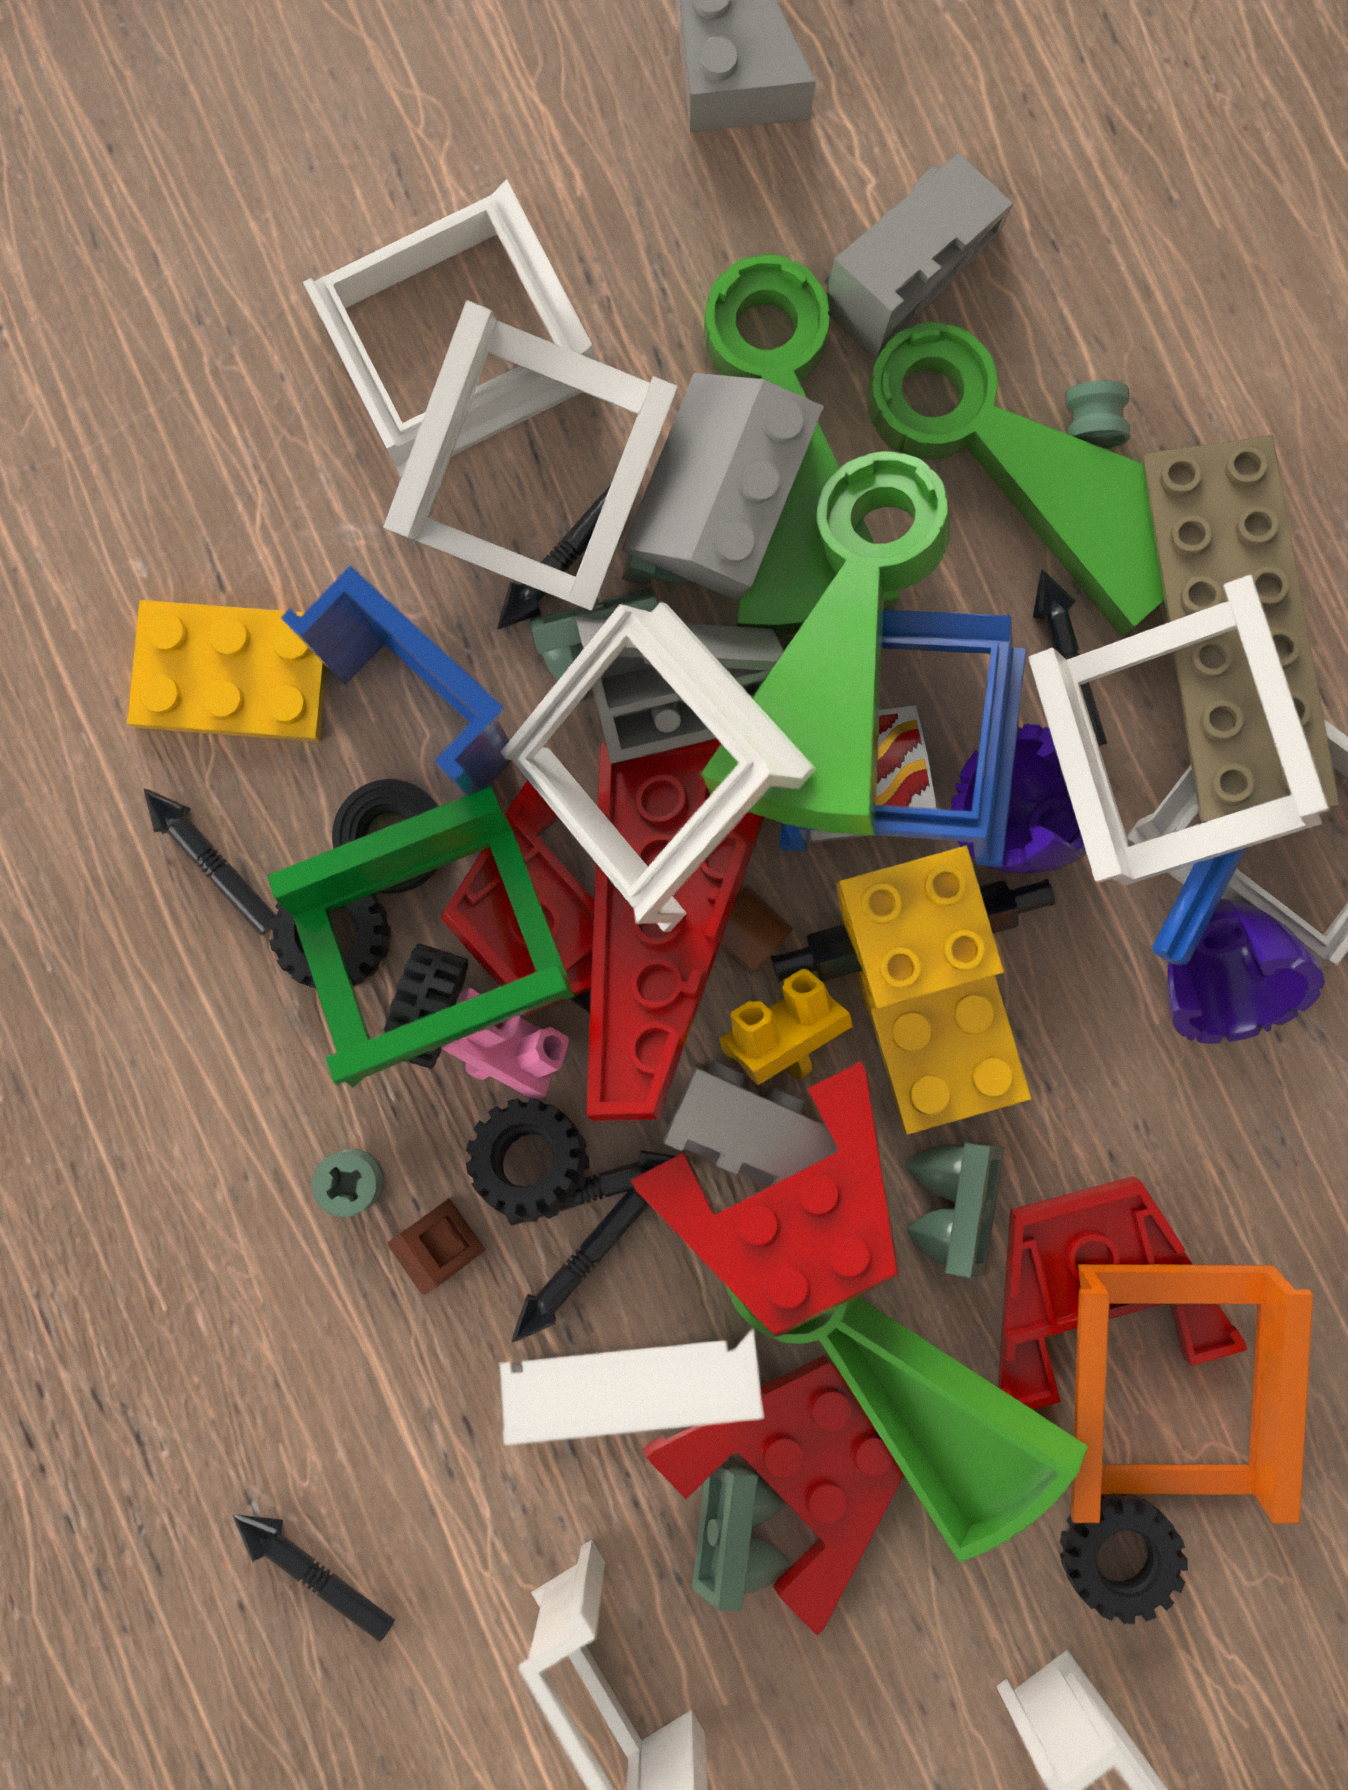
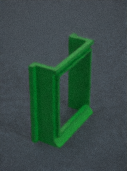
(386, 859)

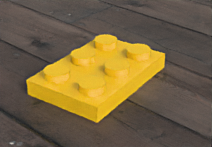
(224, 673)

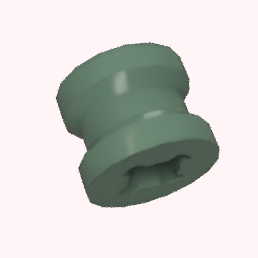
(1098, 412)
(359, 1175)

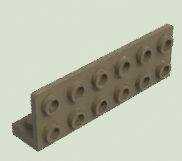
(1214, 521)

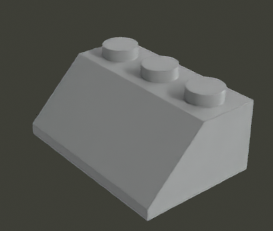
(722, 481)

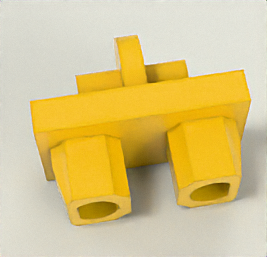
(785, 1033)

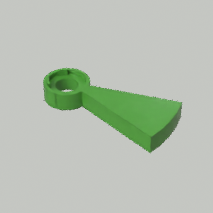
(1072, 493)
(794, 564)
(830, 674)
(962, 1443)

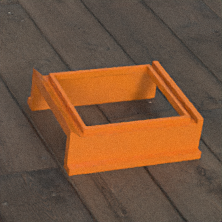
(1277, 1391)

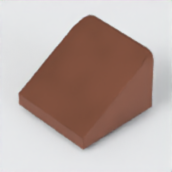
(436, 1247)

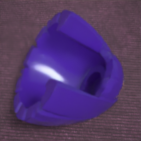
(1041, 816)
(1242, 977)

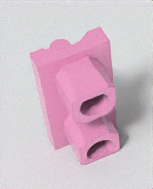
(512, 1053)

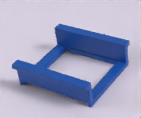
(352, 625)
(989, 816)

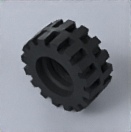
(361, 960)
(428, 985)
(495, 1139)
(1150, 1585)

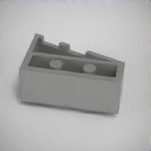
(741, 64)
(914, 252)
(645, 713)
(745, 1130)

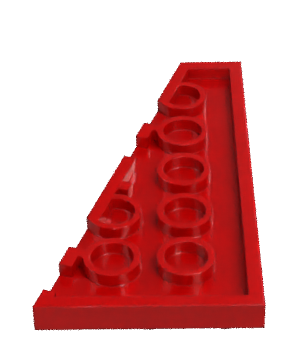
(646, 978)

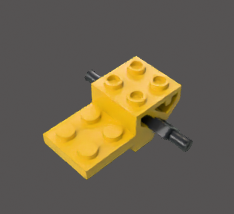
(929, 981)

